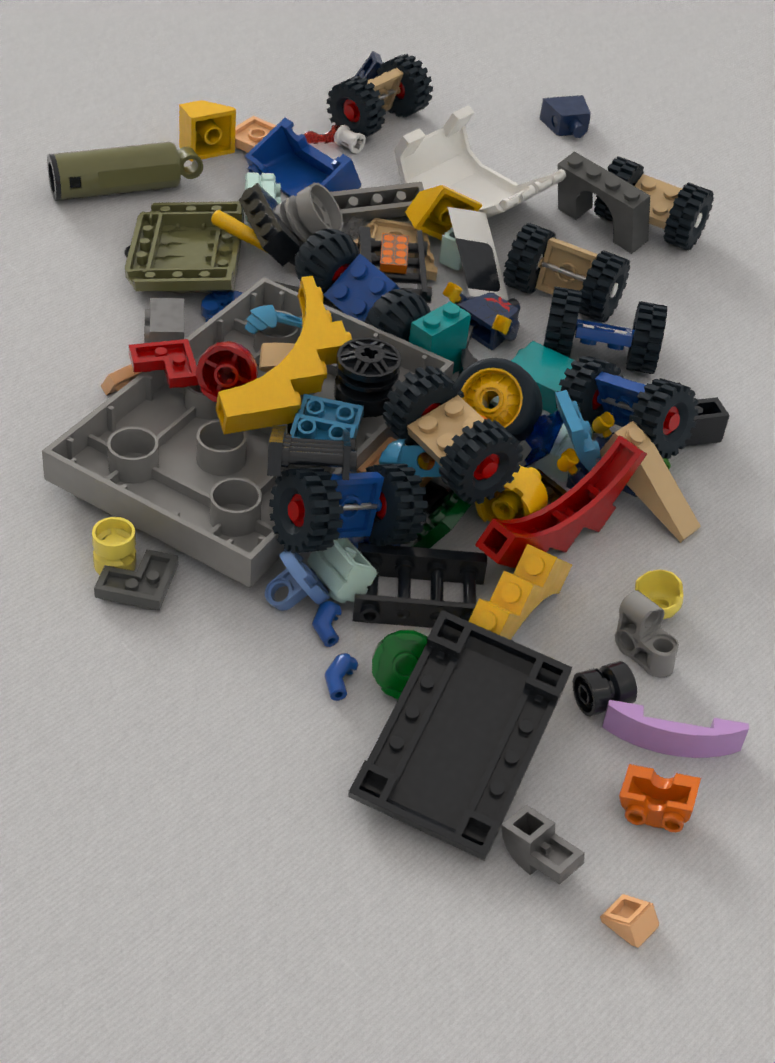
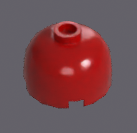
(225, 367)

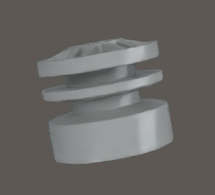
(310, 212)

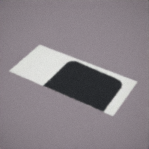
(477, 252)

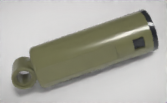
(120, 170)

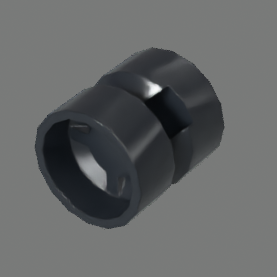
(596, 687)

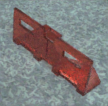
(313, 137)

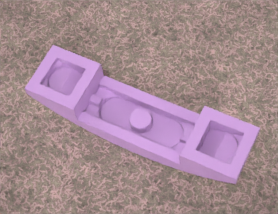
(672, 737)

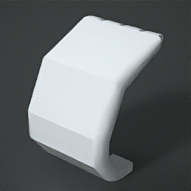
(447, 160)

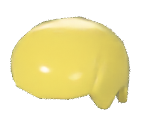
(663, 589)

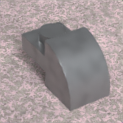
(535, 845)

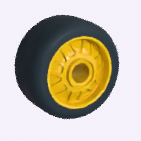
(518, 394)

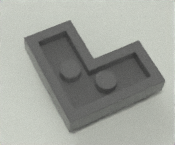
(140, 588)

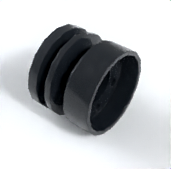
(366, 374)

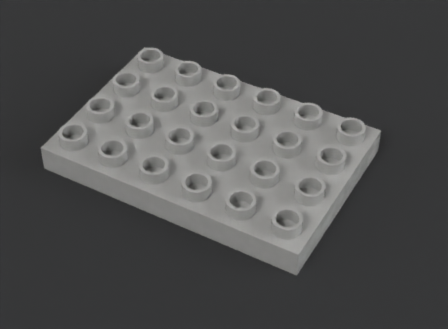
(171, 469)

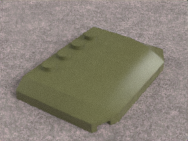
(182, 250)

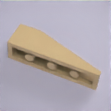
(656, 485)

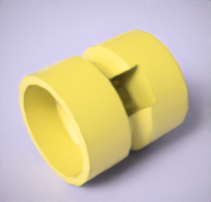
(114, 544)

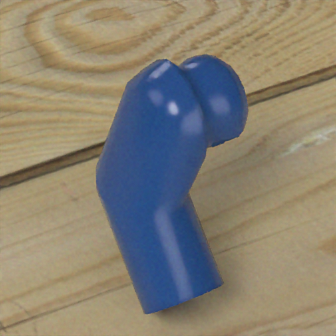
(322, 622)
(340, 666)

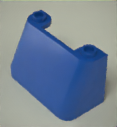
(299, 163)

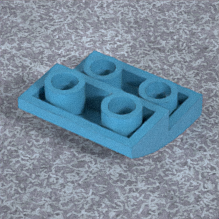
(326, 419)
(578, 430)

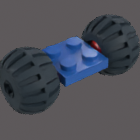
(357, 284)

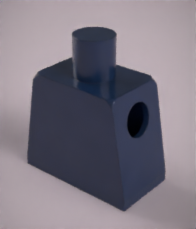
(566, 115)

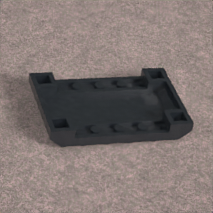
(462, 735)

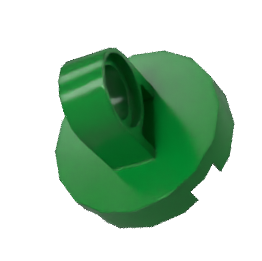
(396, 659)

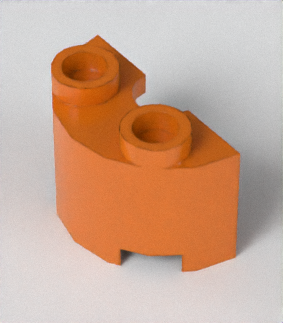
(658, 800)

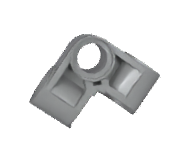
(641, 636)

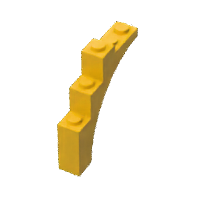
(276, 395)
(519, 593)

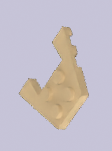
(380, 226)

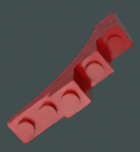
(559, 523)

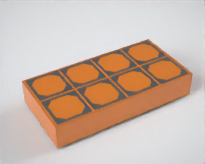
(394, 253)

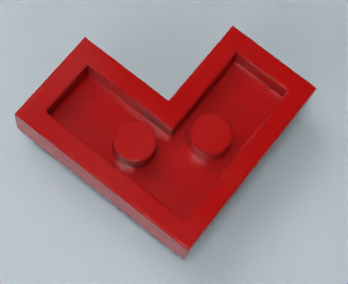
(171, 356)

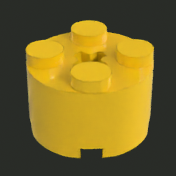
(519, 499)

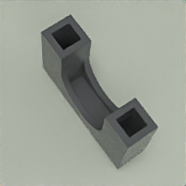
(626, 202)

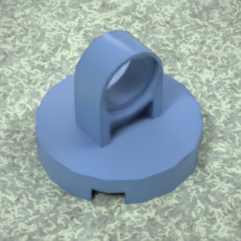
(299, 580)

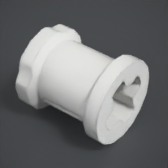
(349, 139)

